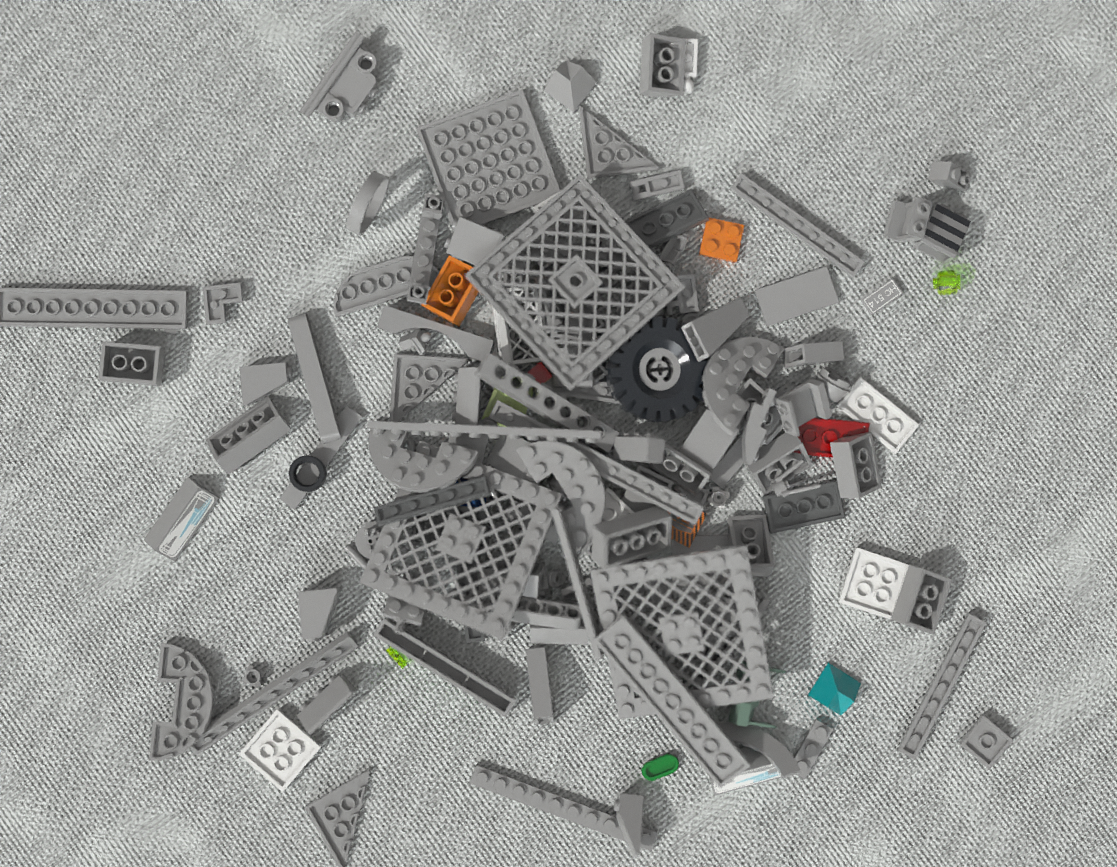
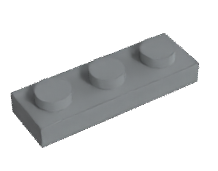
(811, 747)

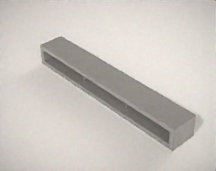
(445, 667)

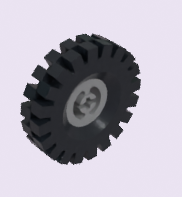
(658, 399)

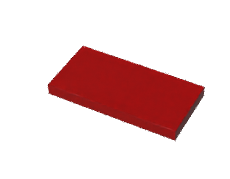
(819, 432)

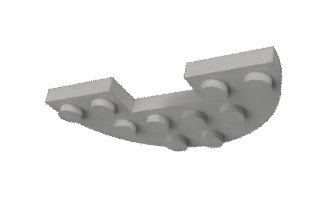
(727, 370)
(415, 470)
(577, 478)
(191, 706)

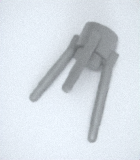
(783, 488)

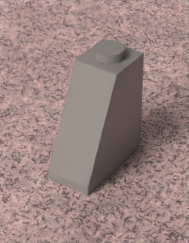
(813, 354)
(263, 380)

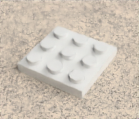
(873, 583)
(280, 750)

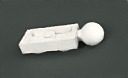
(690, 68)

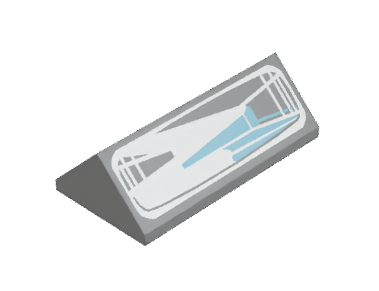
(181, 519)
(759, 772)

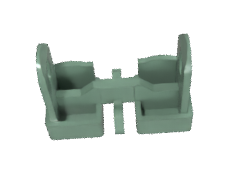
(742, 713)

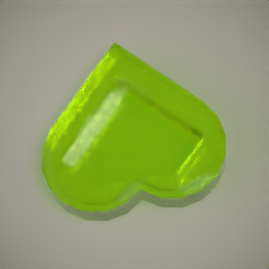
(397, 657)

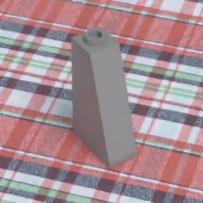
(713, 329)
(539, 685)

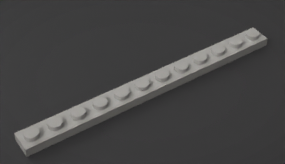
(492, 431)
(609, 469)

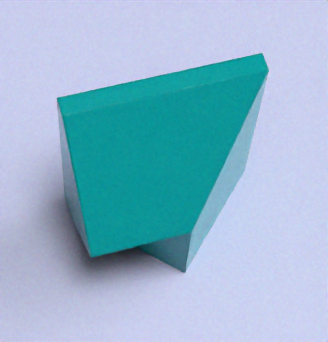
(835, 689)

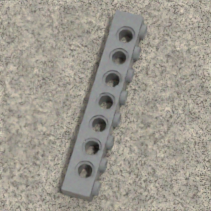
(487, 373)

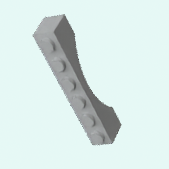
(398, 322)

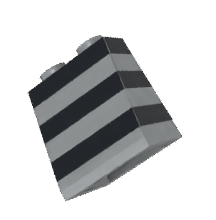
(943, 234)

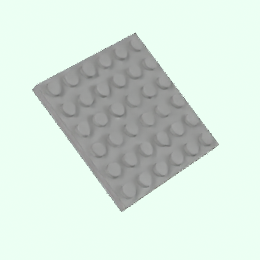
(489, 160)

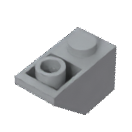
(949, 175)

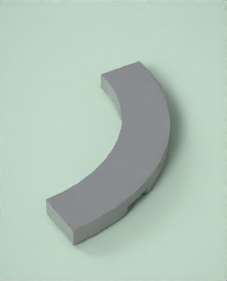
(766, 744)

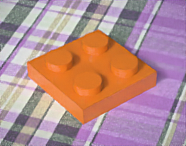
(721, 240)

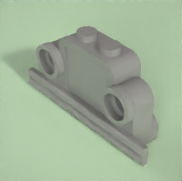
(346, 84)

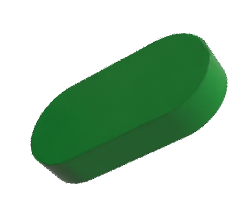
(660, 767)

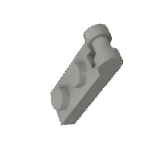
(657, 185)

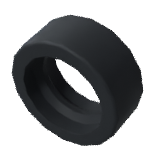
(304, 459)

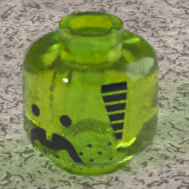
(947, 282)

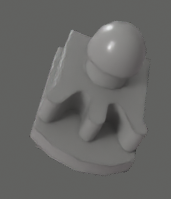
(416, 339)

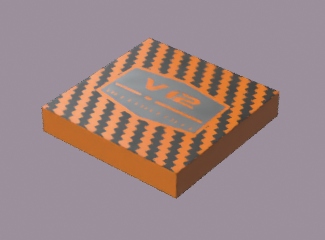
(684, 531)

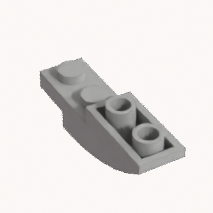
(753, 434)

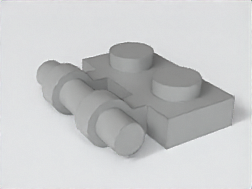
(687, 298)

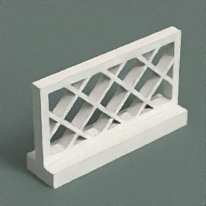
(503, 336)

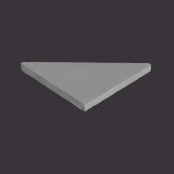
(607, 152)
(417, 378)
(337, 815)

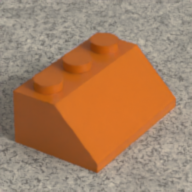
(451, 292)

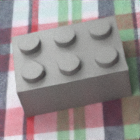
(131, 364)
(921, 599)

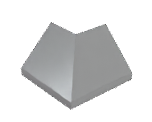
(570, 85)

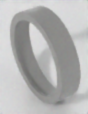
(367, 203)

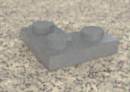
(215, 299)

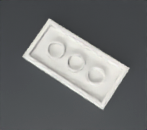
(887, 421)

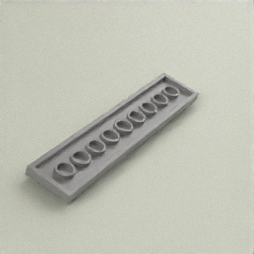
(93, 308)
(672, 701)

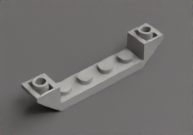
(425, 248)

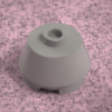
(835, 384)

